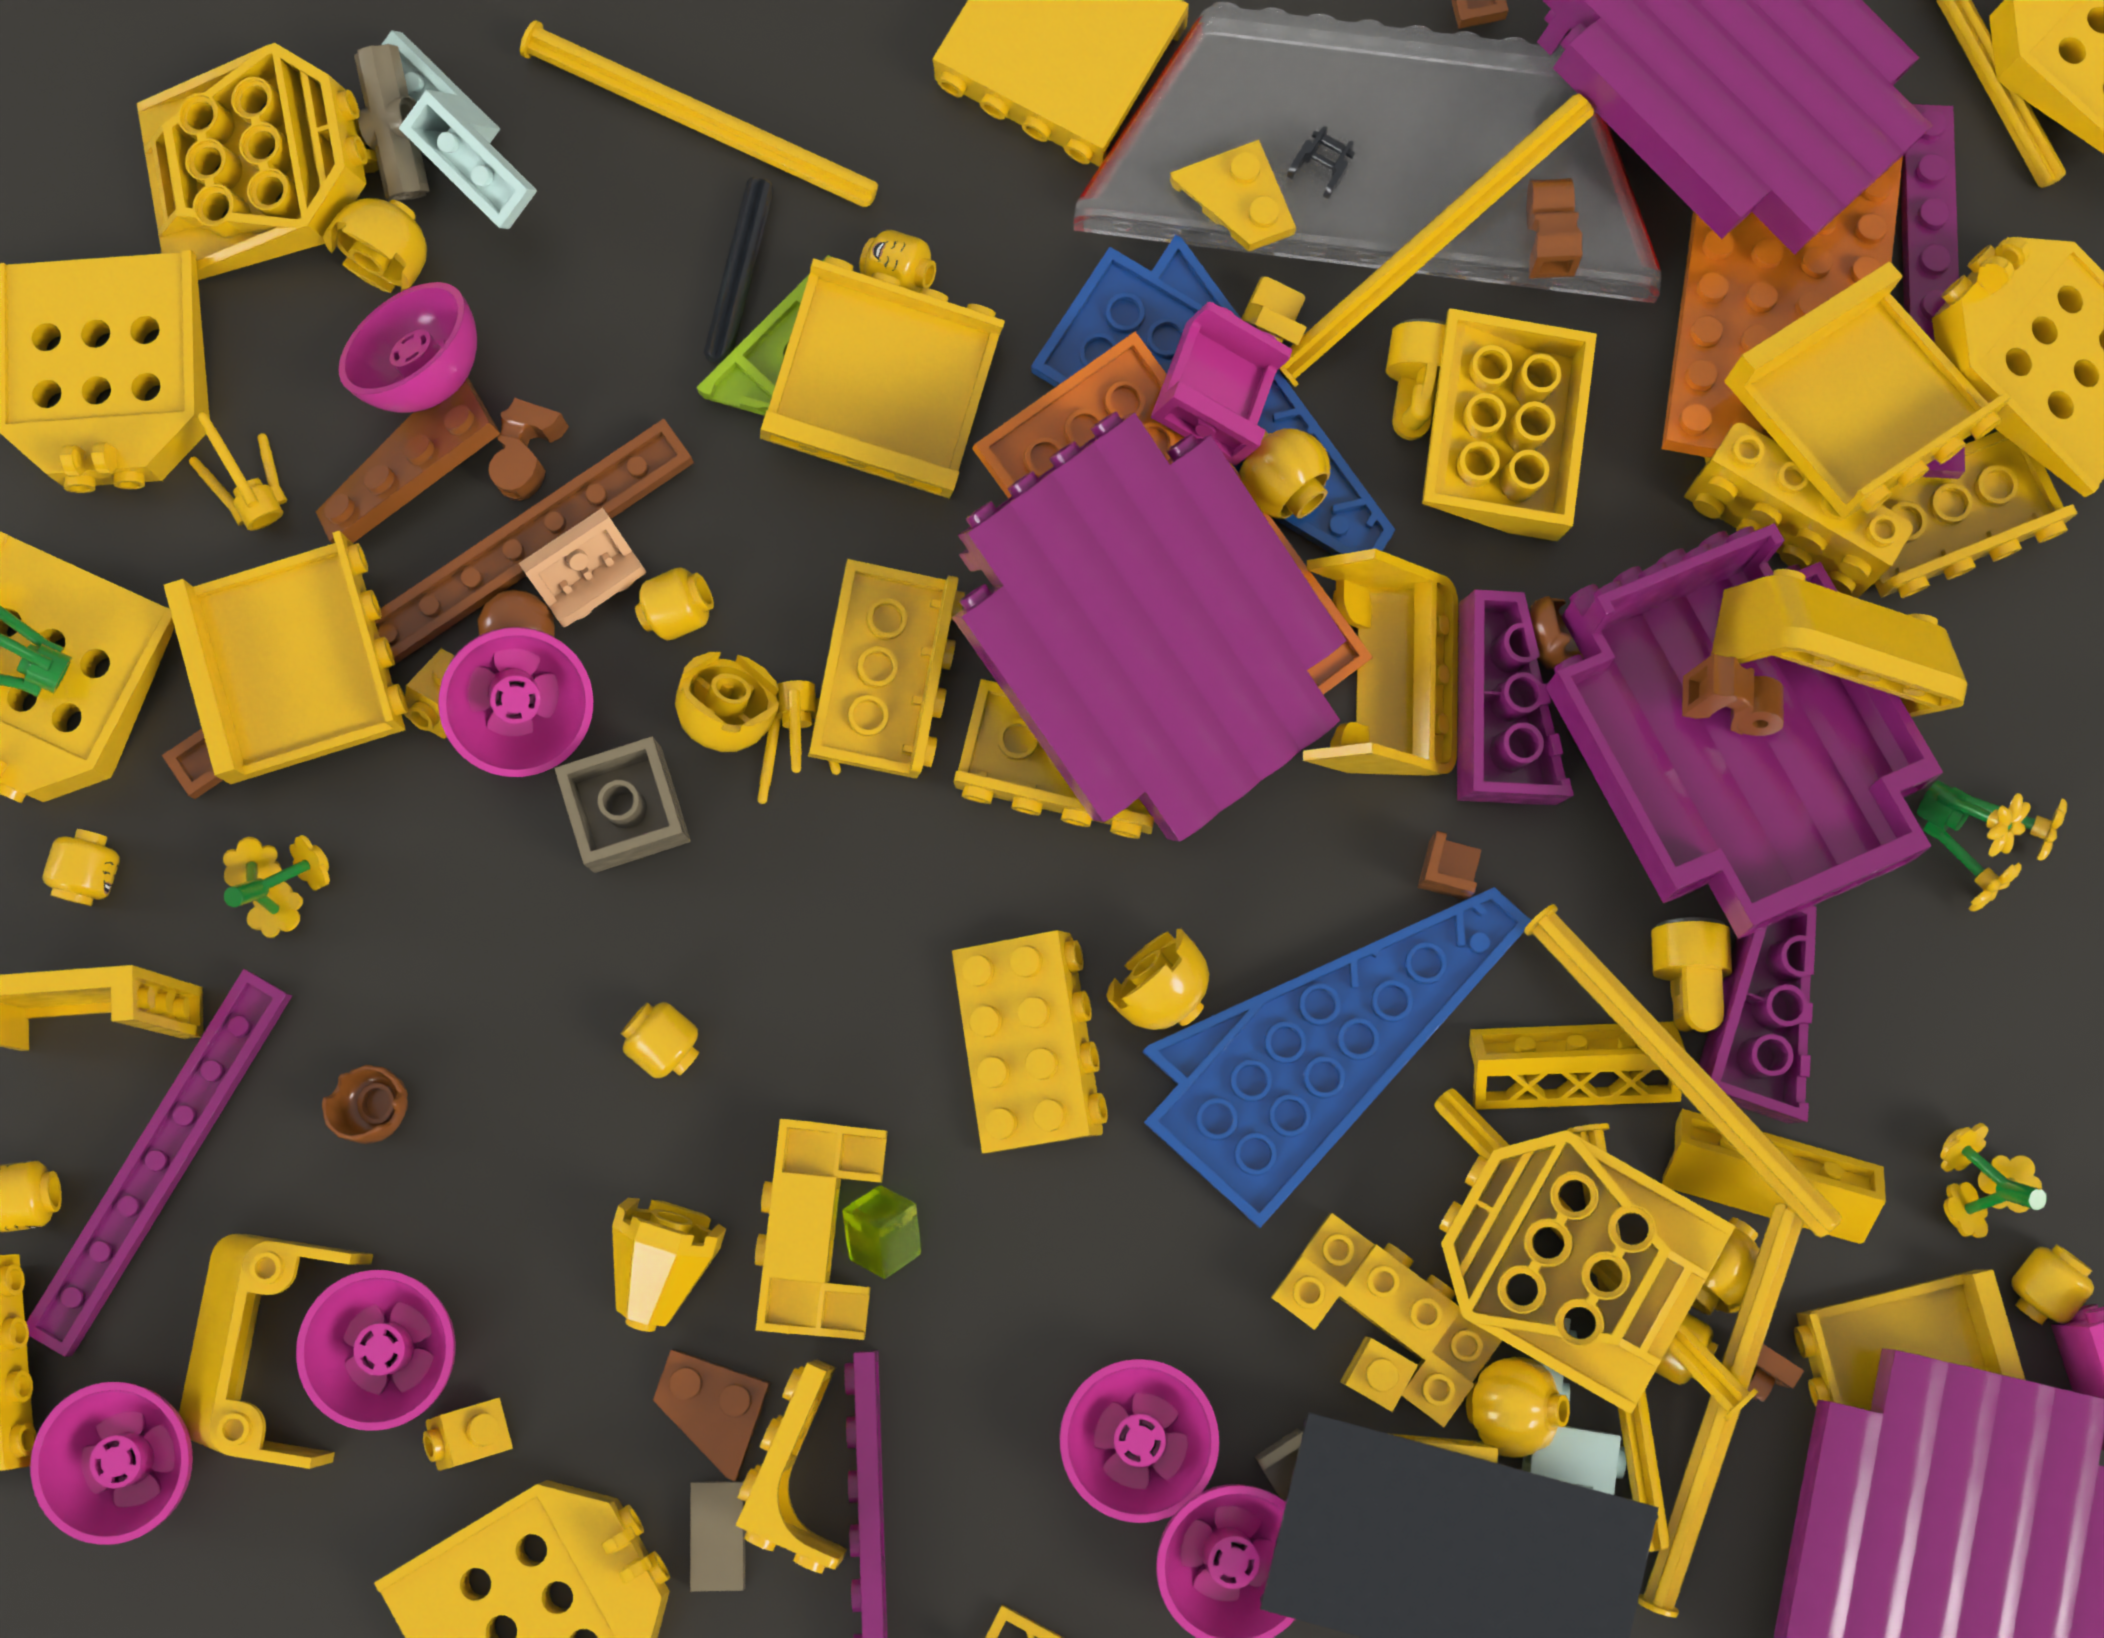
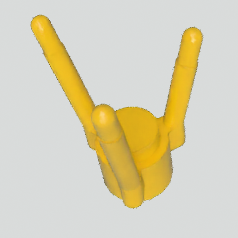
(254, 503)
(795, 710)

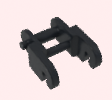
(1309, 152)

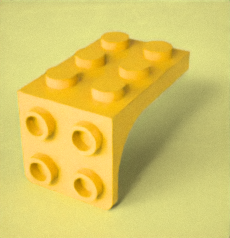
(767, 1506)

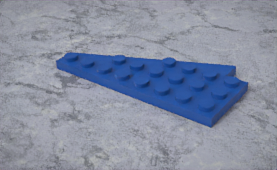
(1157, 305)
(1299, 1064)

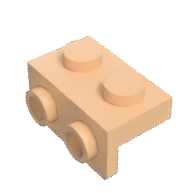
(583, 568)

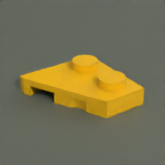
(1240, 194)

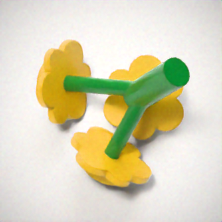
(259, 879)
(2005, 1180)

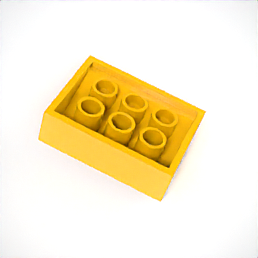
(1509, 423)

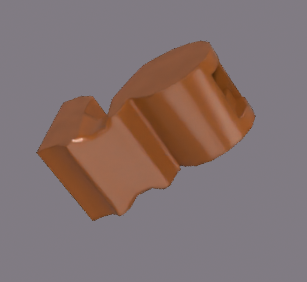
(1553, 217)
(515, 467)
(1723, 682)

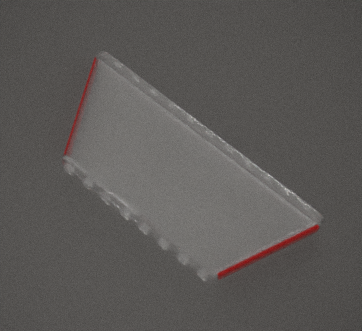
(1424, 125)

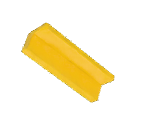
(1715, 1171)

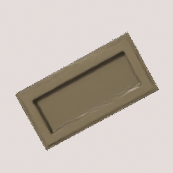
(715, 1541)

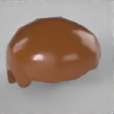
(516, 609)
(1551, 633)
(366, 1105)

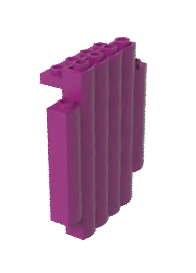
(1745, 100)
(1148, 625)
(1752, 816)
(1949, 1511)

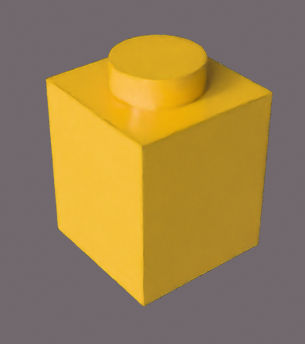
(1378, 1373)

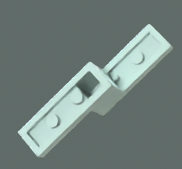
(458, 138)
(1579, 1453)

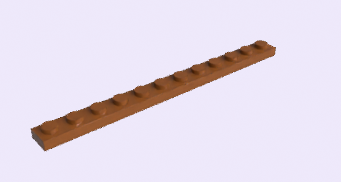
(492, 564)

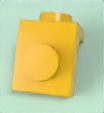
(1275, 309)
(423, 694)
(466, 1434)

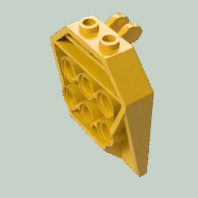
(2054, 60)
(314, 163)
(81, 300)
(2035, 329)
(97, 624)
(1494, 1240)
(589, 1547)

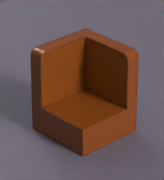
(1449, 868)

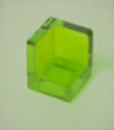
(882, 1231)

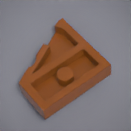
(712, 1407)

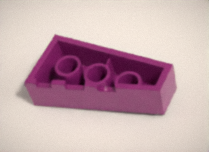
(1503, 710)
(1763, 1038)

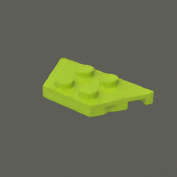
(752, 368)

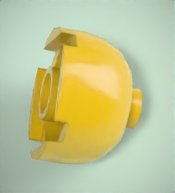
(380, 242)
(726, 702)
(1164, 983)

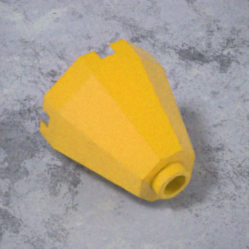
(659, 1259)

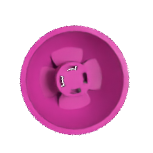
(411, 350)
(535, 722)
(347, 1351)
(87, 1452)
(1130, 1485)
(1221, 1596)

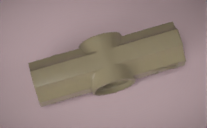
(379, 122)

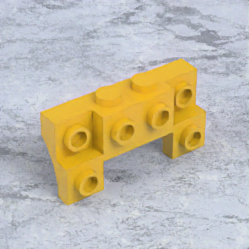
(802, 1227)
(1399, 1303)

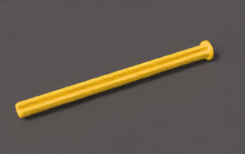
(2012, 109)
(697, 115)
(1437, 235)
(1684, 1072)
(1685, 1345)
(1636, 1426)
(1714, 1430)

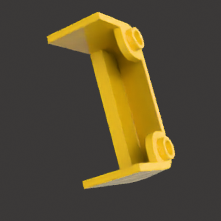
(1842, 638)
(1411, 682)
(237, 1276)

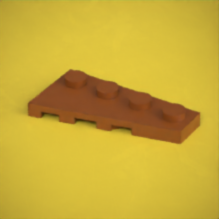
(408, 463)

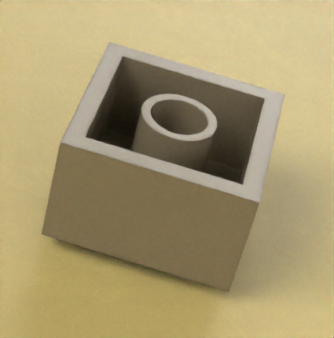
(622, 805)

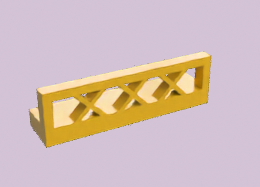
(1570, 1050)

